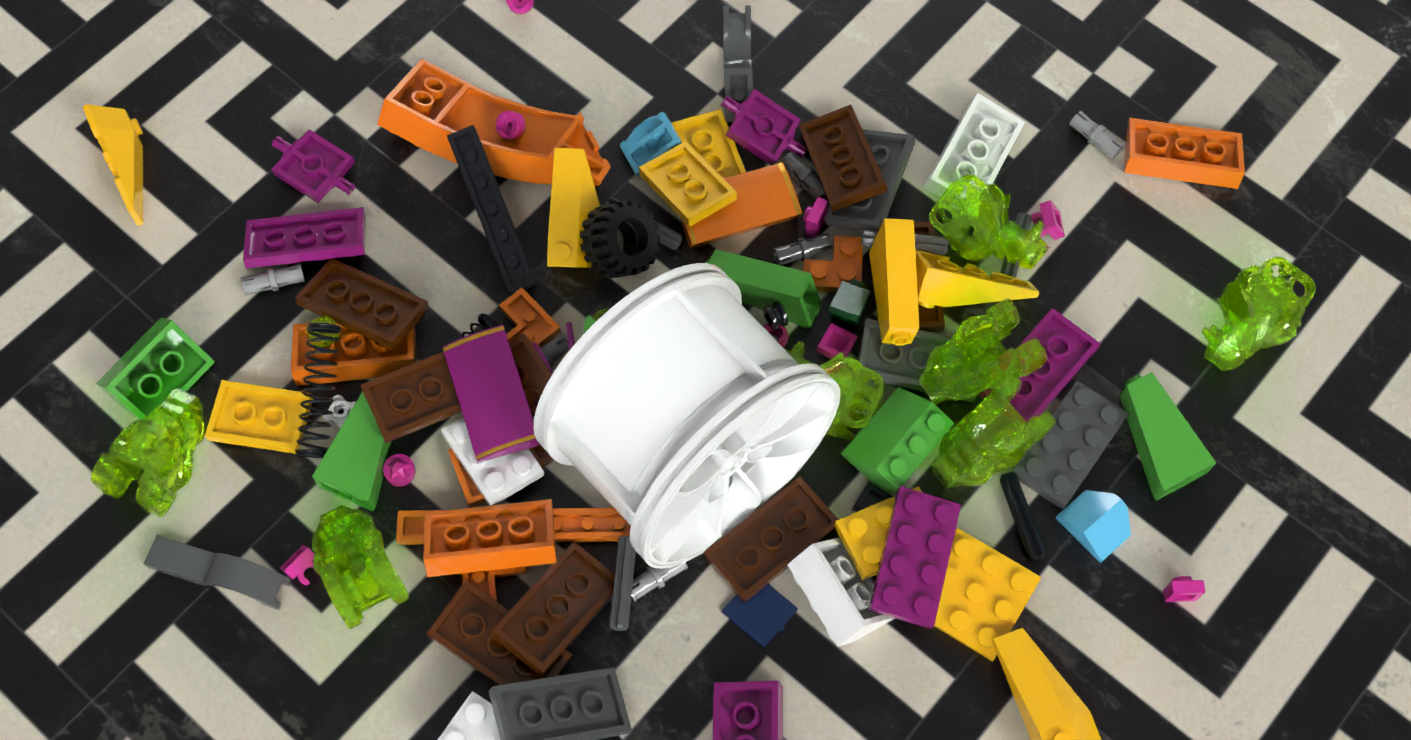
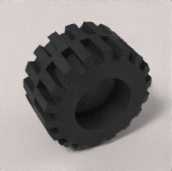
(638, 237)

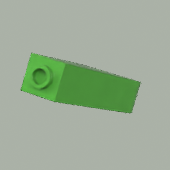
(766, 282)
(1163, 437)
(355, 459)

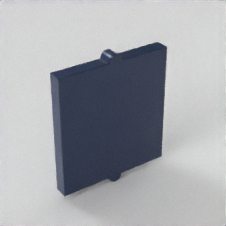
(761, 615)

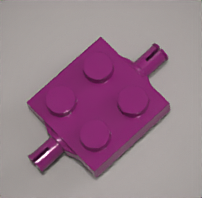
(763, 127)
(313, 166)

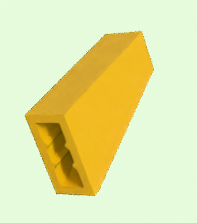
(895, 281)

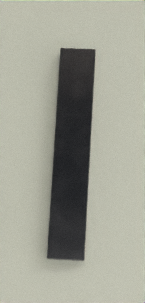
(492, 210)

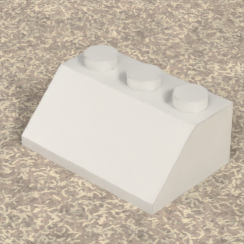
(837, 591)

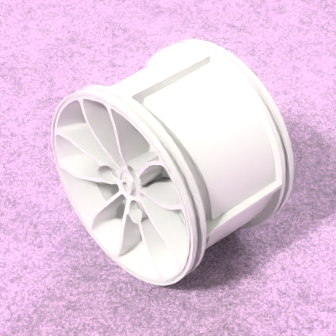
(683, 412)

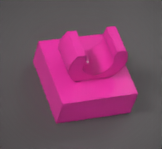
(1051, 218)
(298, 564)

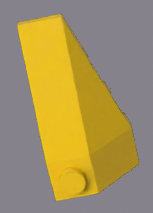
(122, 152)
(571, 201)
(950, 285)
(1041, 693)

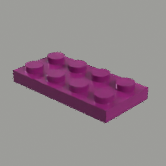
(304, 237)
(1066, 353)
(915, 557)

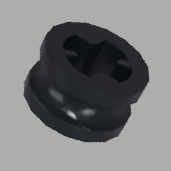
(775, 315)

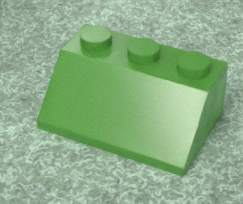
(154, 367)
(897, 439)

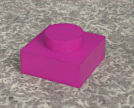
(815, 216)
(836, 341)
(1184, 589)

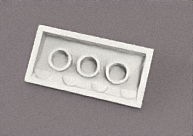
(975, 146)

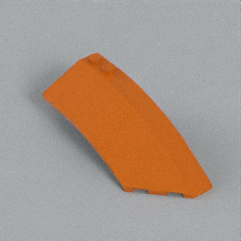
(436, 104)

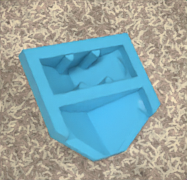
(649, 141)
(1097, 522)

